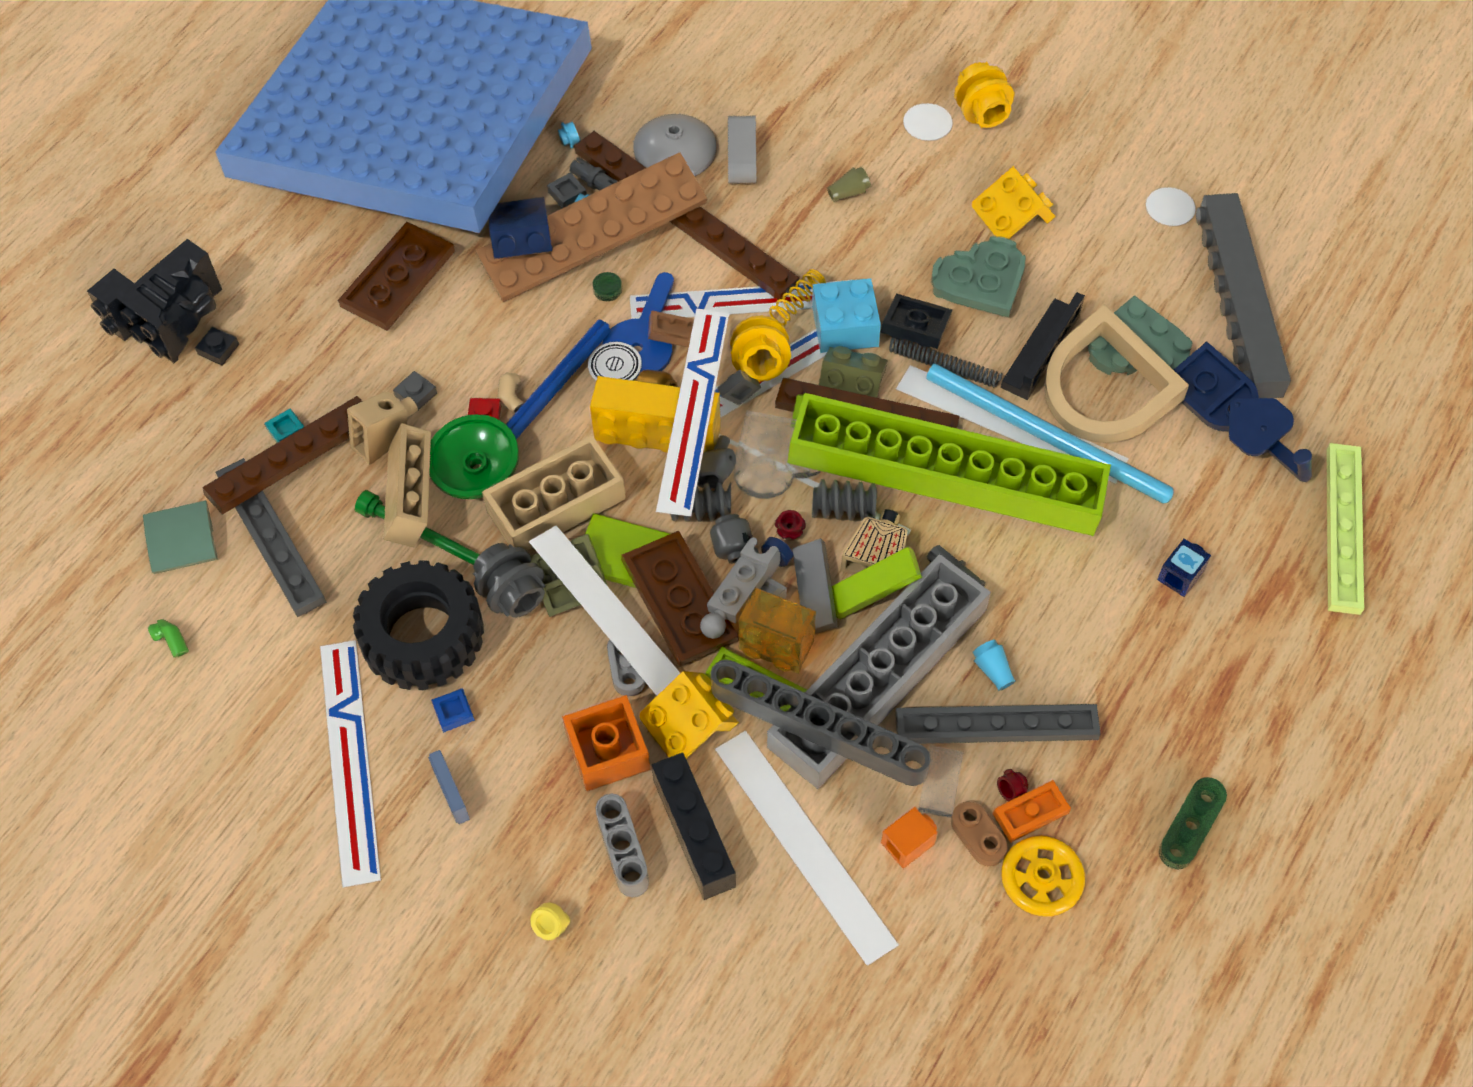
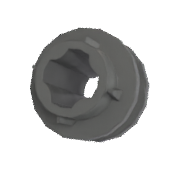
(508, 580)

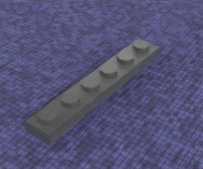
(278, 551)
(999, 723)

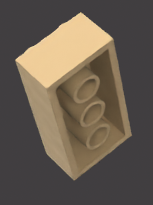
(554, 492)

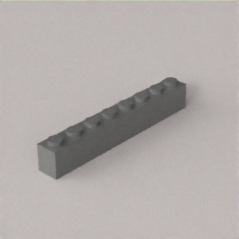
(1242, 294)

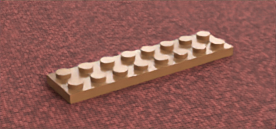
(600, 225)

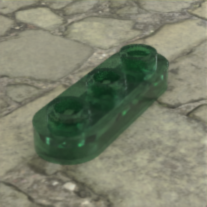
(1201, 814)

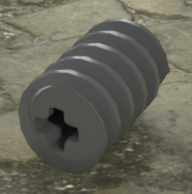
(844, 500)
(710, 502)

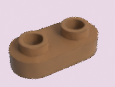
(976, 832)

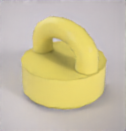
(549, 921)

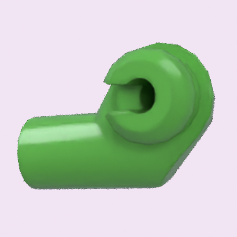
(172, 635)

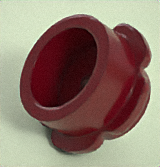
(790, 517)
(1012, 784)

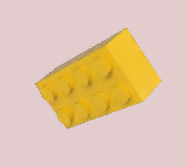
(641, 414)

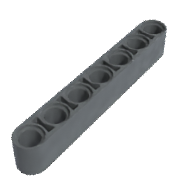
(827, 736)

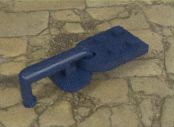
(1253, 422)

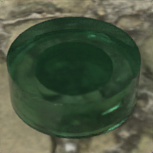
(607, 286)

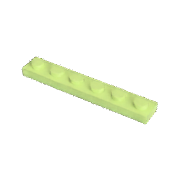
(1345, 529)

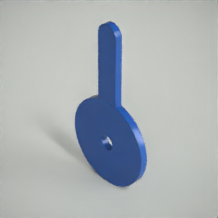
(634, 332)

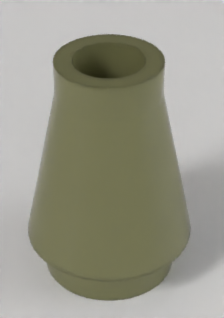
(850, 184)

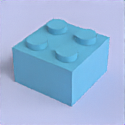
(846, 314)

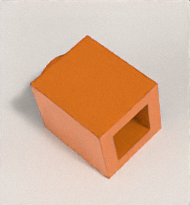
(909, 837)

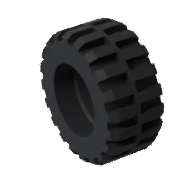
(411, 589)

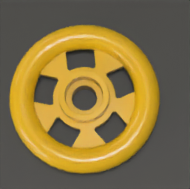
(1040, 903)

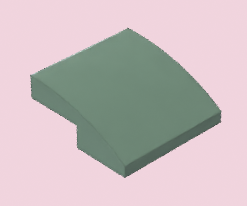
(179, 537)

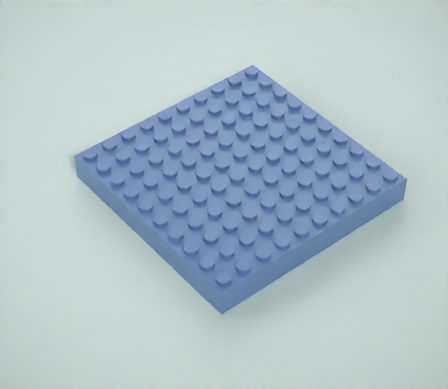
(408, 106)

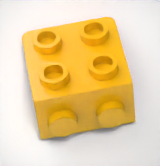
(1011, 204)
(686, 714)

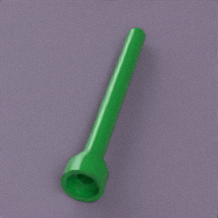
(370, 505)

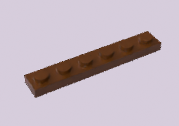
(791, 388)
(280, 459)

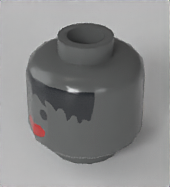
(730, 536)

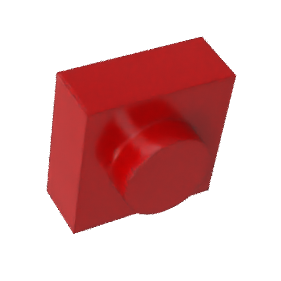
(485, 406)

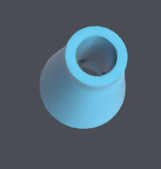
(994, 663)

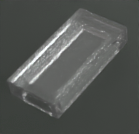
(941, 782)

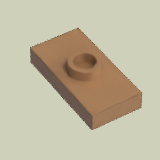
(670, 328)

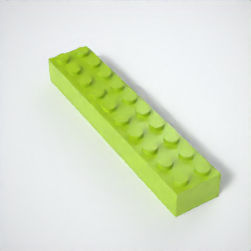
(949, 464)

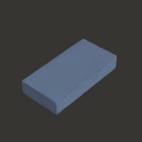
(448, 787)

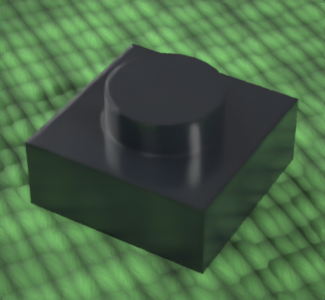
(217, 346)

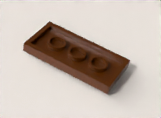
(396, 276)
(675, 596)

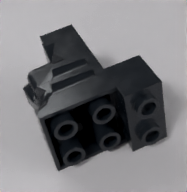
(162, 303)

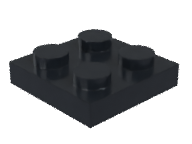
(916, 321)

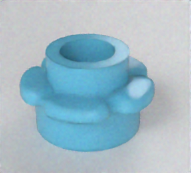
(568, 134)

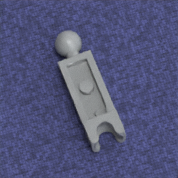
(735, 590)

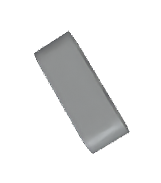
(741, 149)
(617, 830)

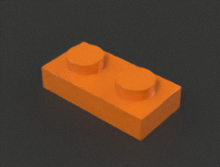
(1031, 811)

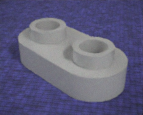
(622, 670)

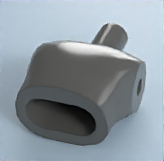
(717, 463)

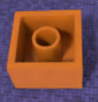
(606, 743)

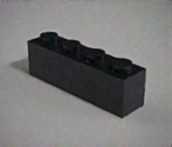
(693, 826)

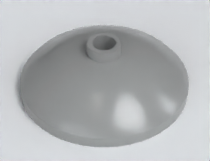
(672, 135)

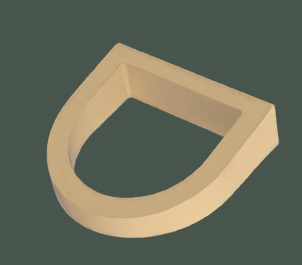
(1138, 354)

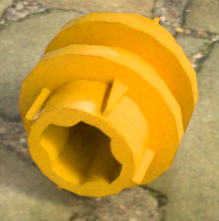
(984, 94)
(760, 347)

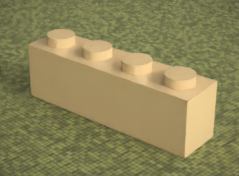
(407, 485)

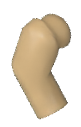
(506, 391)

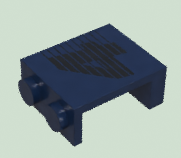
(519, 228)

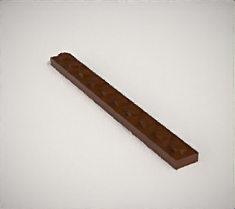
(698, 223)

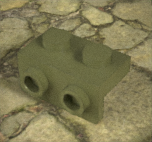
(852, 371)

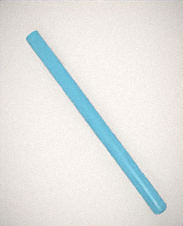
(1048, 432)

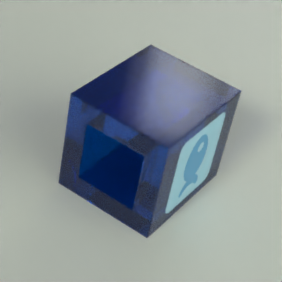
(1184, 567)

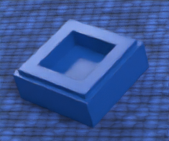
(452, 710)

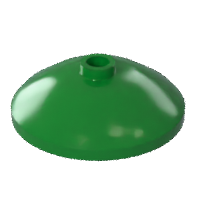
(467, 443)

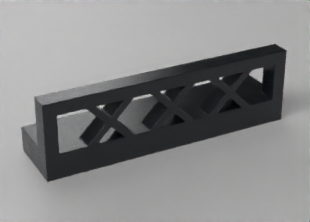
(1037, 351)

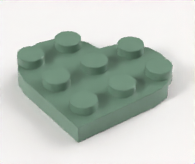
(982, 277)
(1151, 328)

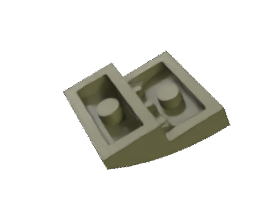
(557, 596)

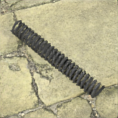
(929, 361)

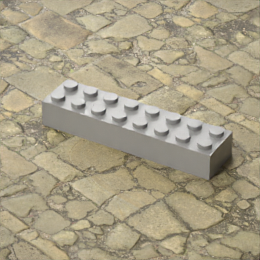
(887, 660)

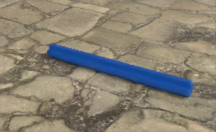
(558, 377)

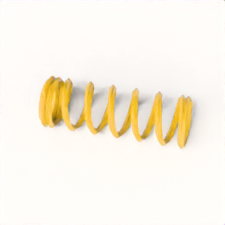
(820, 279)

